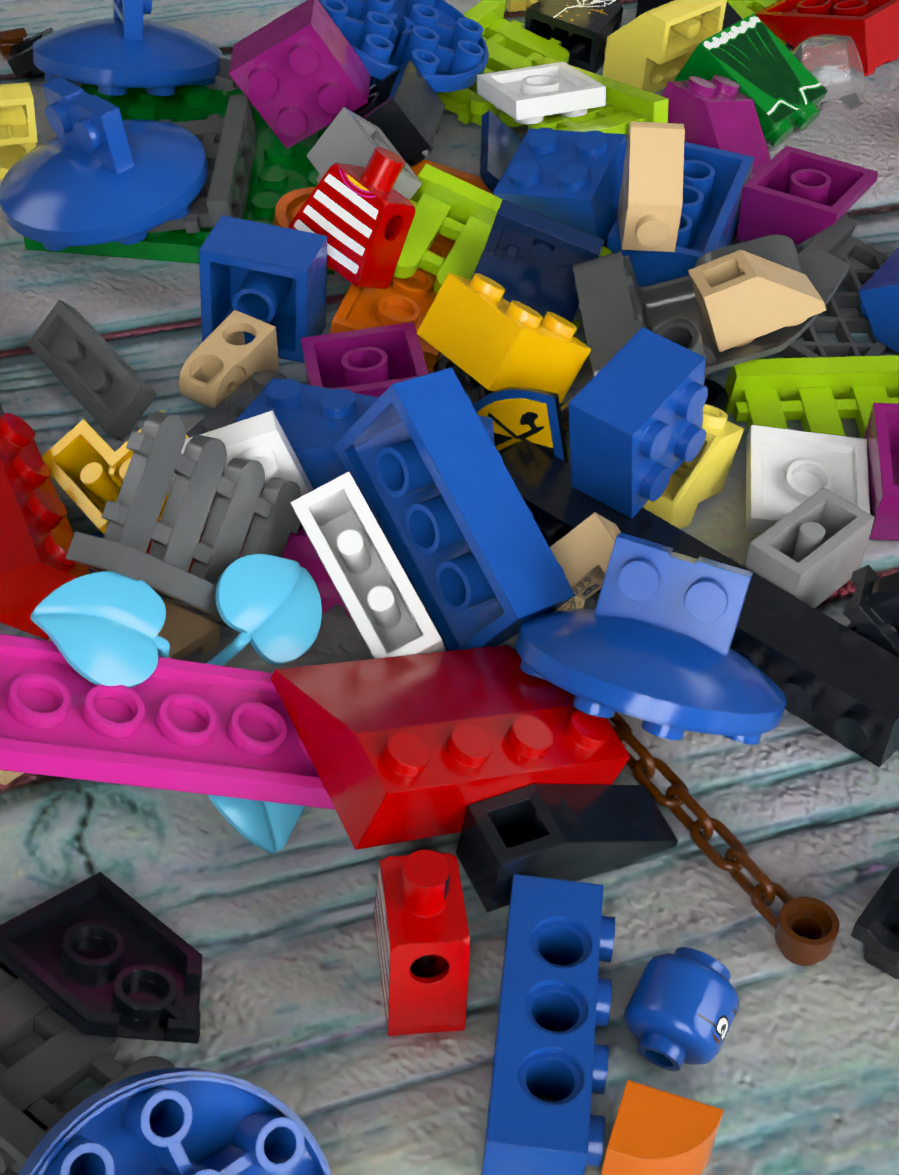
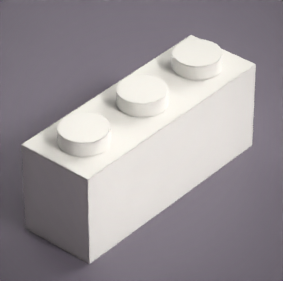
(366, 571)

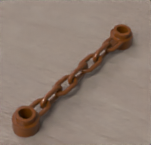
(797, 917)

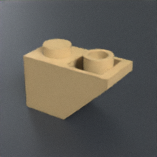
(751, 297)

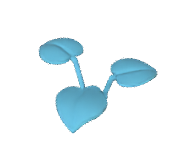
(110, 637)

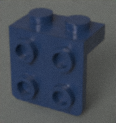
(536, 259)

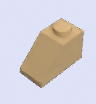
(652, 187)

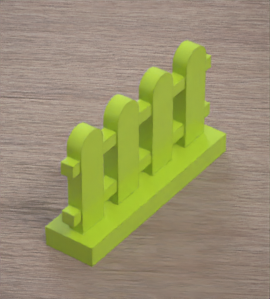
(508, 49)
(621, 106)
(457, 212)
(812, 390)

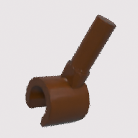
(9, 38)

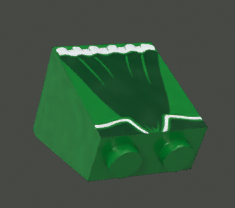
(765, 71)

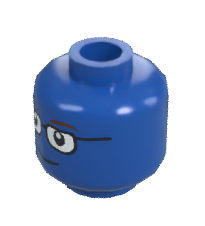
(682, 1009)

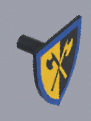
(527, 415)

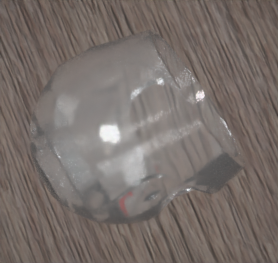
(836, 66)

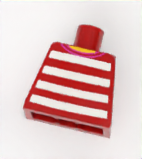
(361, 218)
(419, 915)

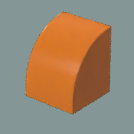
(660, 1134)

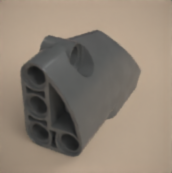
(618, 307)

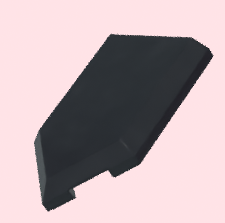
(107, 964)

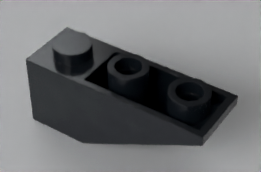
(557, 835)

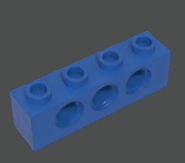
(545, 927)

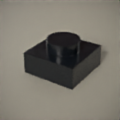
(21, 55)

